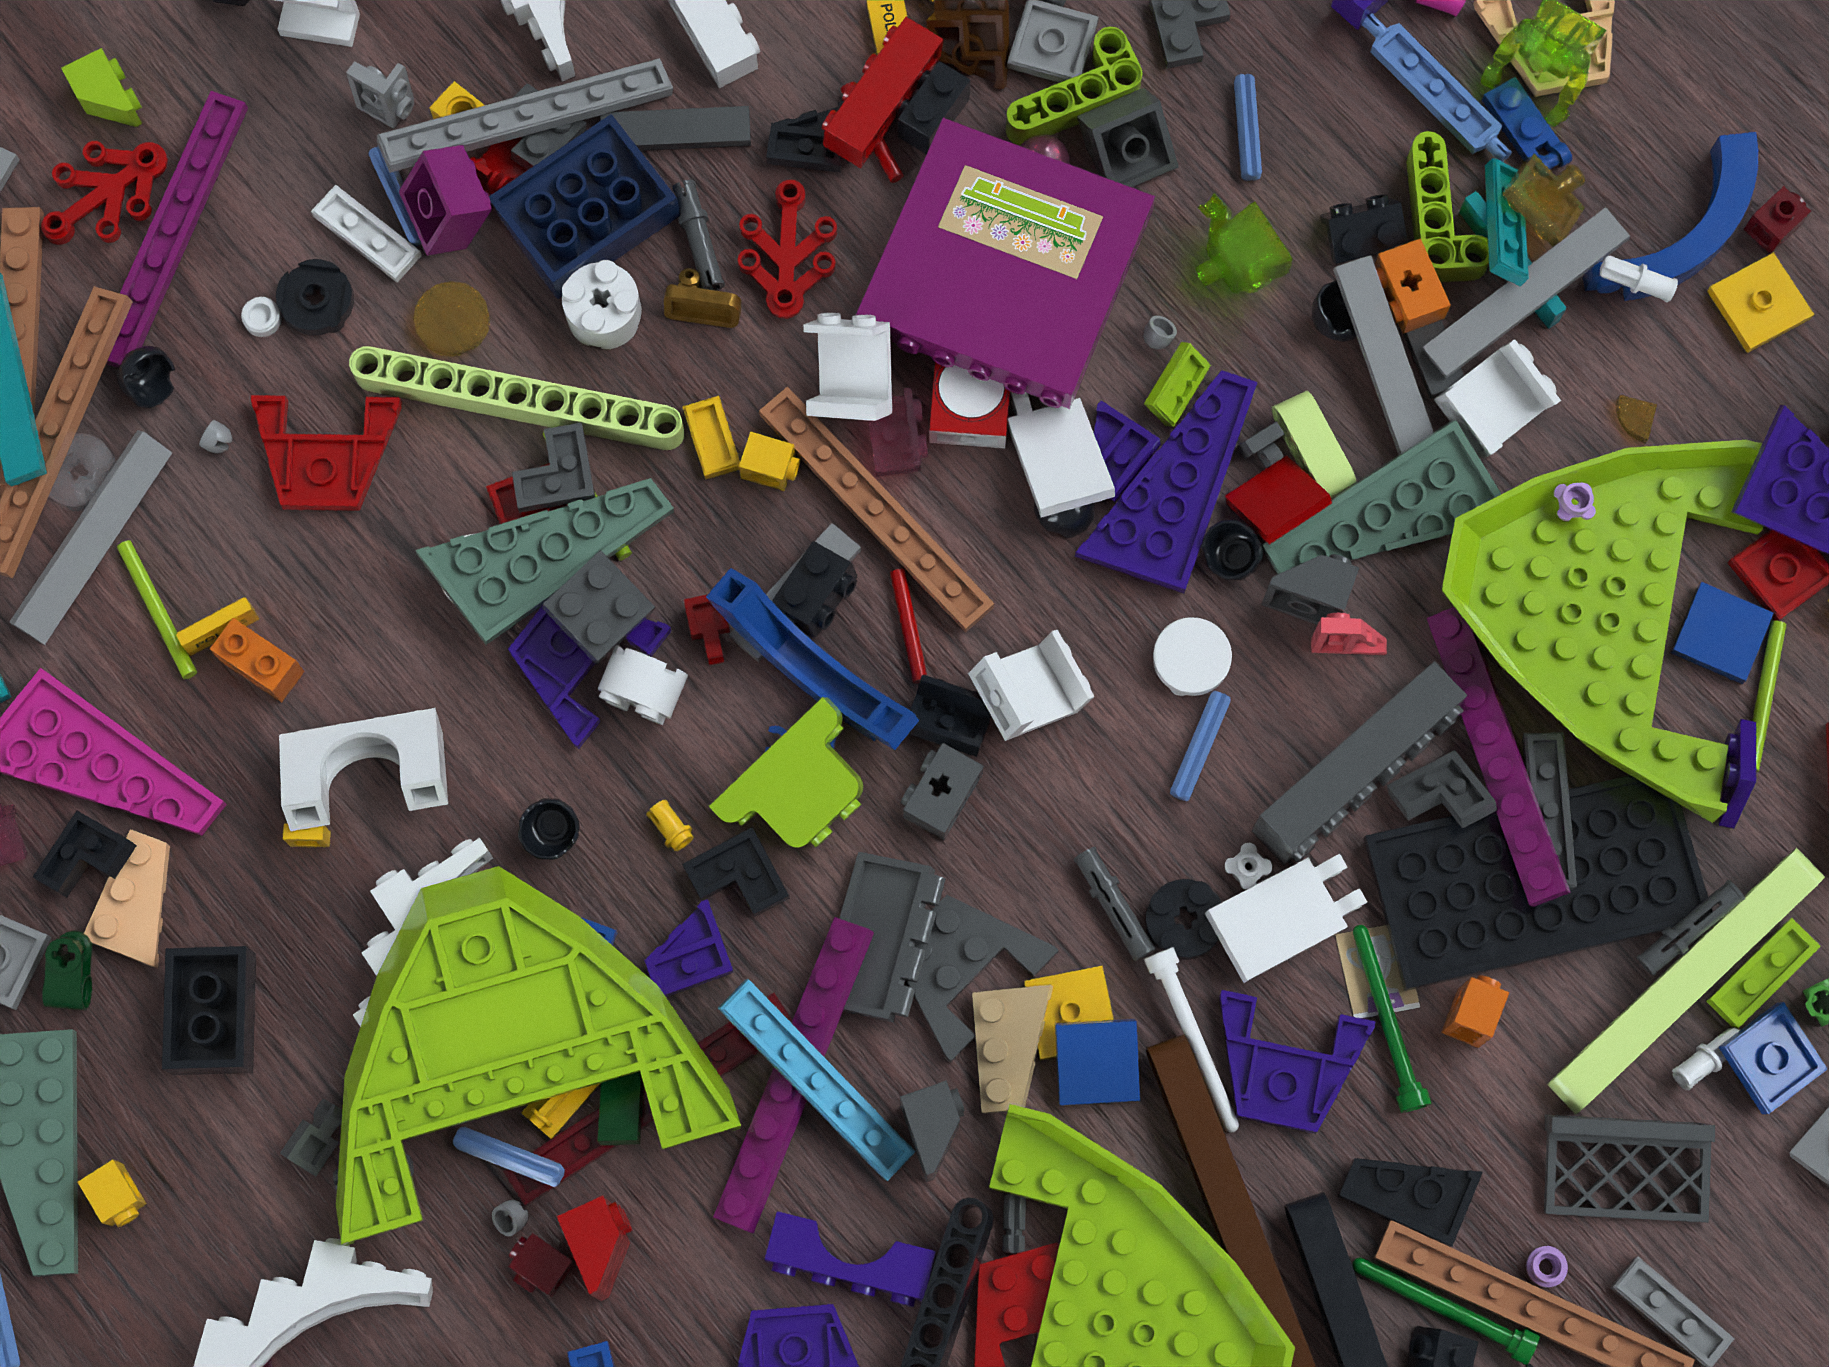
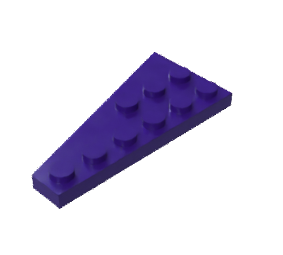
(1789, 483)
(1168, 505)

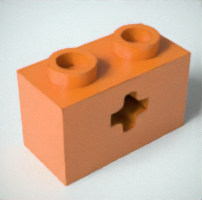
(1411, 266)
(257, 660)
(1475, 1011)

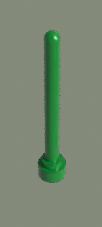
(1411, 1093)
(1518, 1343)

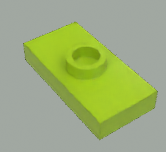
(1177, 384)

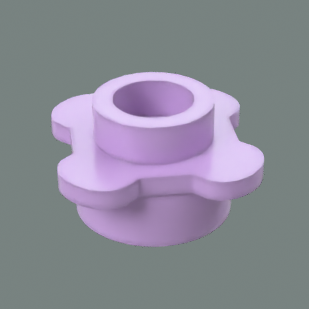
(1582, 493)

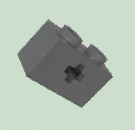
(939, 814)

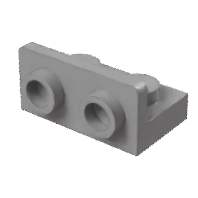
(379, 96)

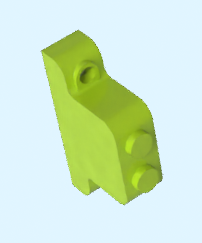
(797, 782)

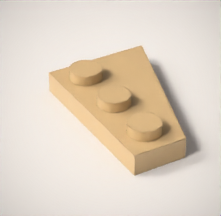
(1006, 1043)

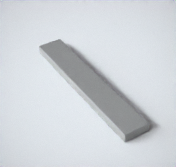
(1514, 303)
(1383, 352)
(90, 537)

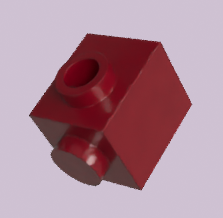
(1777, 219)
(539, 1265)

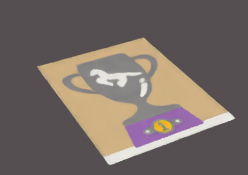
(1355, 977)

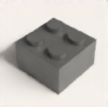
(598, 607)

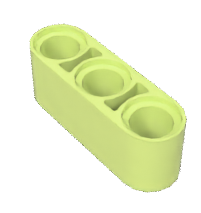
(1313, 443)

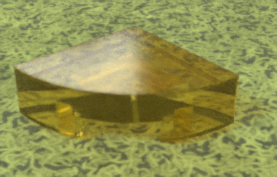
(1635, 417)

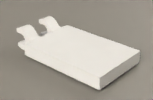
(1059, 456)
(1282, 916)

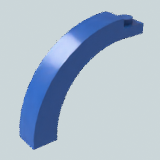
(1733, 183)
(805, 663)

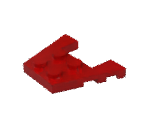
(324, 468)
(1011, 1300)

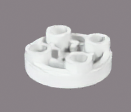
(1192, 656)

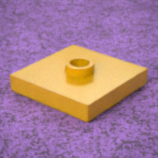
(1760, 302)
(1074, 998)

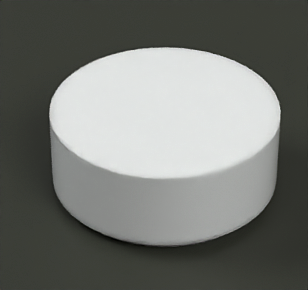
(261, 316)

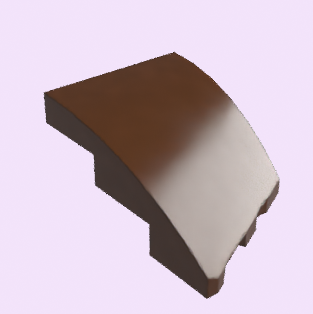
(974, 36)

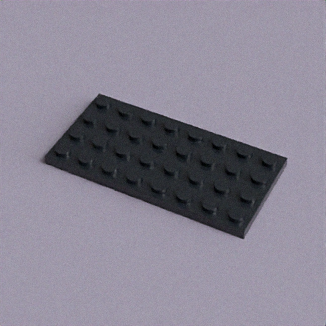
(1462, 908)

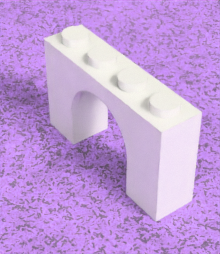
(316, 755)

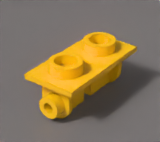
(554, 1112)

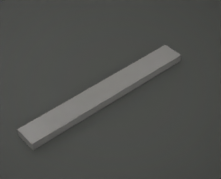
(527, 113)

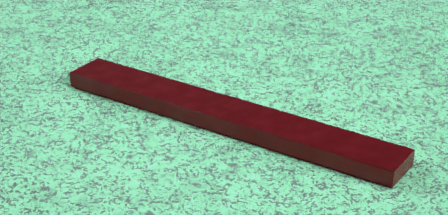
(579, 1145)

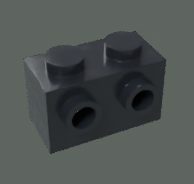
(938, 96)

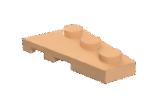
(131, 904)

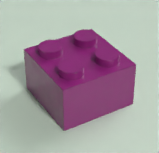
(445, 199)

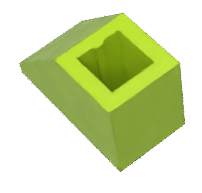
(99, 88)

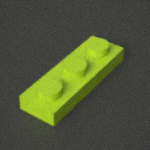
(1763, 973)

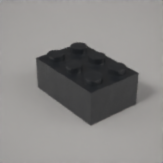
(209, 1010)

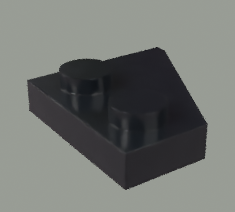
(800, 143)

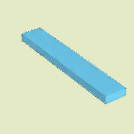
(816, 1079)

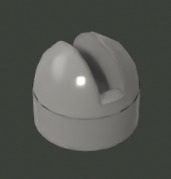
(1159, 332)
(216, 438)
(504, 1223)

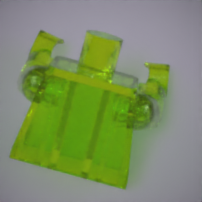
(1553, 42)
(1241, 248)

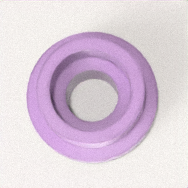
(1557, 1260)

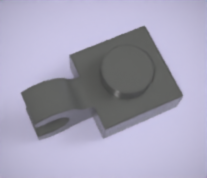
(312, 1144)

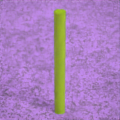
(156, 609)
(1767, 685)

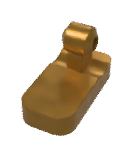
(699, 305)

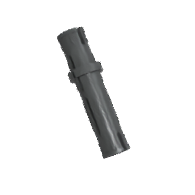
(694, 222)
(1113, 902)
(1654, 959)

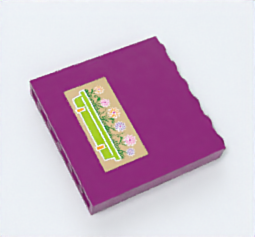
(1006, 263)

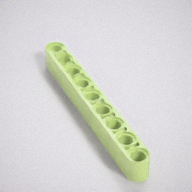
(503, 386)
(1685, 981)

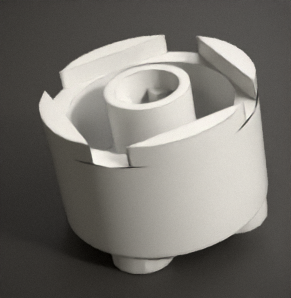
(597, 285)
(643, 683)

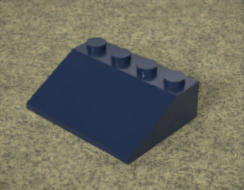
(585, 203)

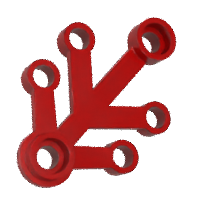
(108, 189)
(786, 255)

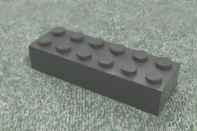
(1355, 766)

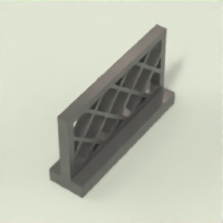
(1628, 1132)

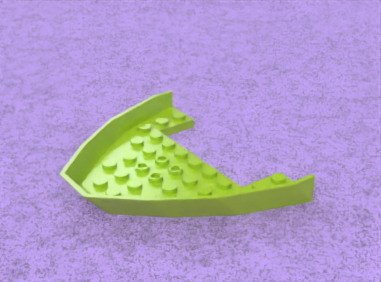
(1588, 603)
(492, 1009)
(1132, 1265)

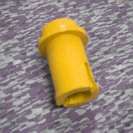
(670, 825)

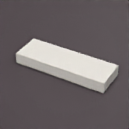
(366, 233)

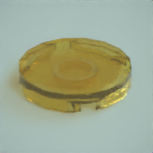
(451, 318)

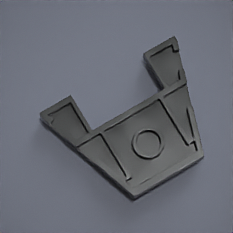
(957, 952)

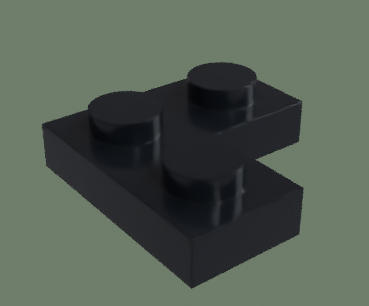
(79, 845)
(740, 862)

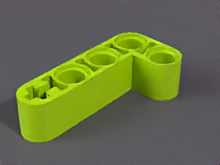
(1070, 92)
(1439, 208)

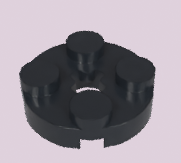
(302, 281)
(1166, 905)

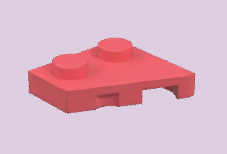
(1347, 636)

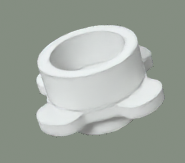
(1237, 868)

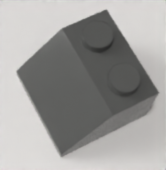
(1129, 139)
(1312, 588)
(932, 1123)

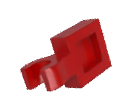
(707, 624)

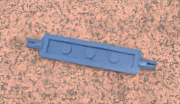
(1436, 88)

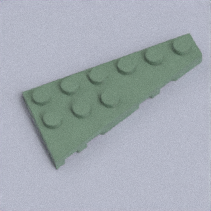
(1394, 505)
(522, 562)
(41, 1145)

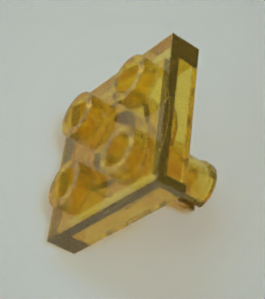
(1546, 198)

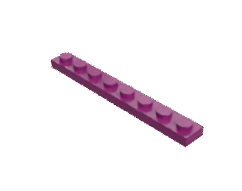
(177, 218)
(1499, 759)
(781, 1102)

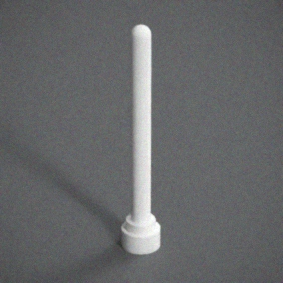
(1165, 968)

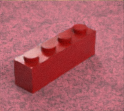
(886, 83)

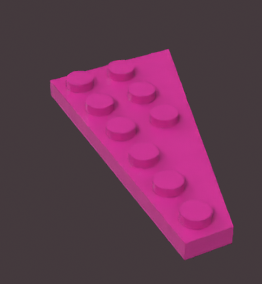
(76, 749)

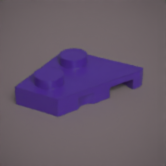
(1123, 446)
(1739, 771)
(690, 954)

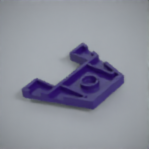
(558, 666)
(1285, 1082)
(796, 1339)

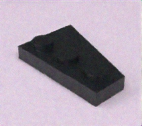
(1415, 1196)

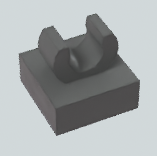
(1263, 445)

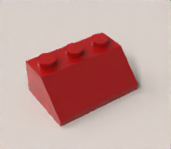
(597, 1242)

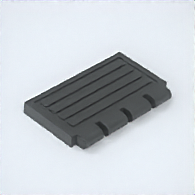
(891, 902)

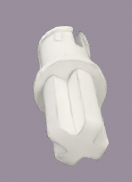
(1638, 278)
(1703, 1062)

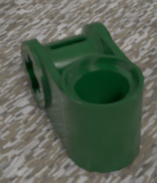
(67, 979)

